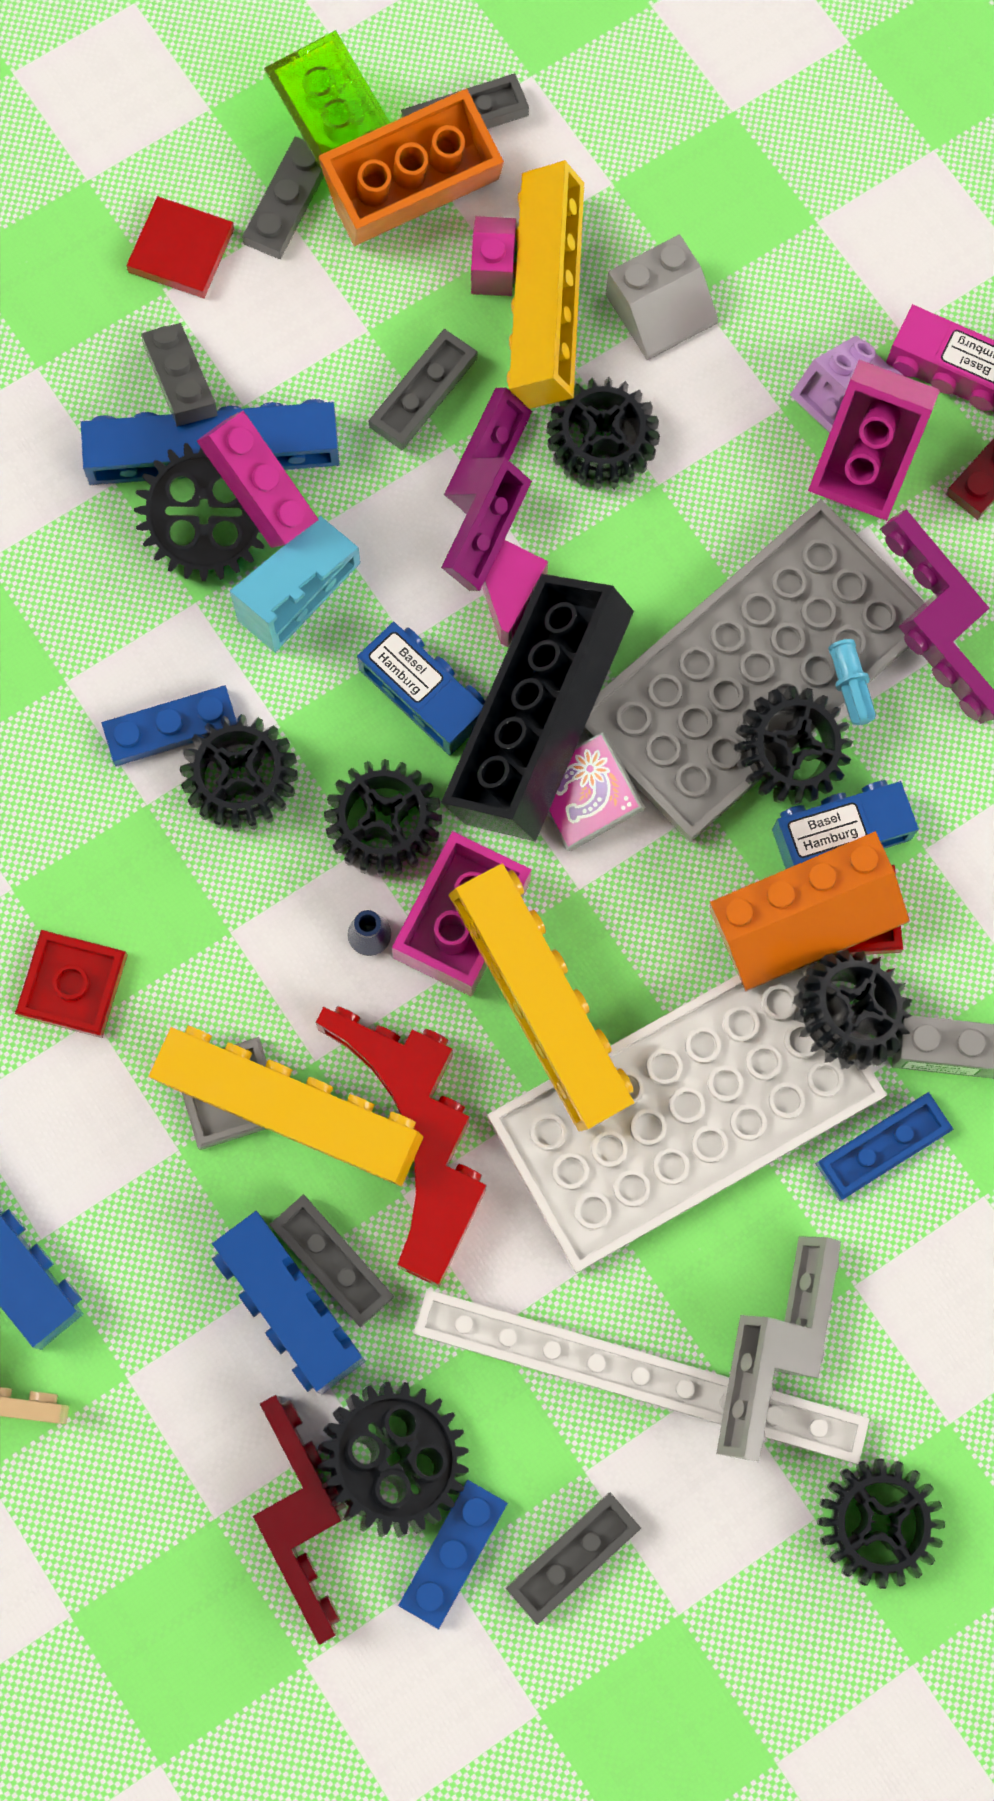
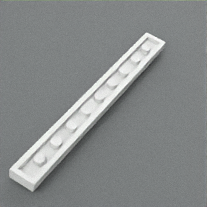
(631, 1373)

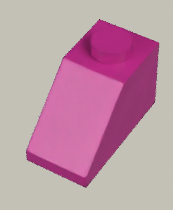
(493, 256)
(511, 587)

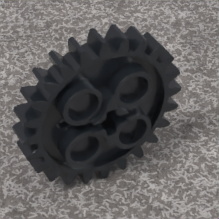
(203, 551)
(360, 1483)

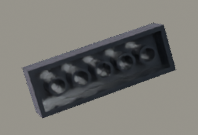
(538, 706)

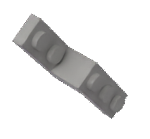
(778, 1346)

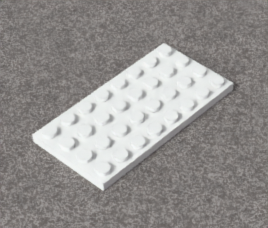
(714, 1100)

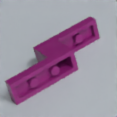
(487, 489)
(942, 617)

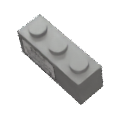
(947, 1047)

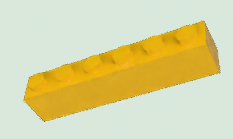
(546, 285)
(542, 998)
(286, 1105)

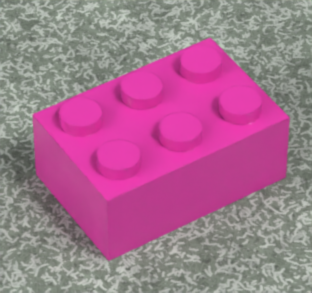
(873, 439)
(434, 933)

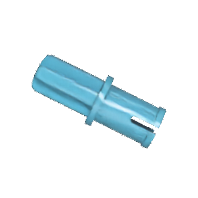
(852, 682)

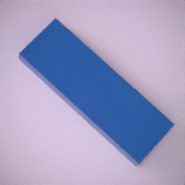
(884, 1146)

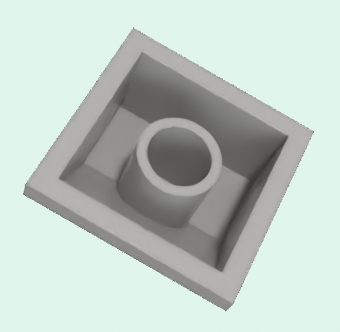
(661, 297)

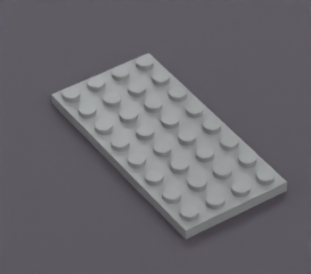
(757, 633)

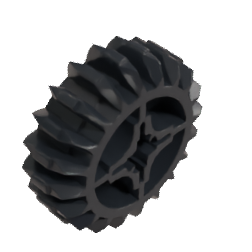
(585, 412)
(250, 757)
(781, 777)
(396, 807)
(829, 1015)
(895, 1542)

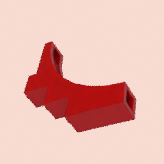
(410, 1074)

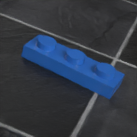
(166, 725)
(453, 1554)

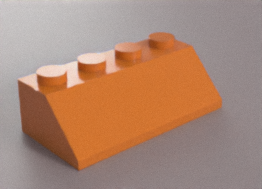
(410, 167)
(810, 911)

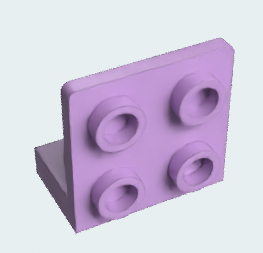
(828, 376)

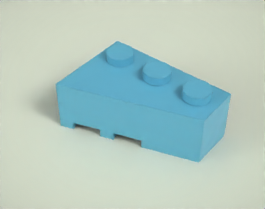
(294, 583)

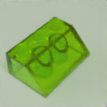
(326, 94)

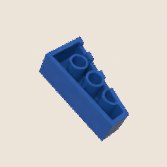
(287, 1303)

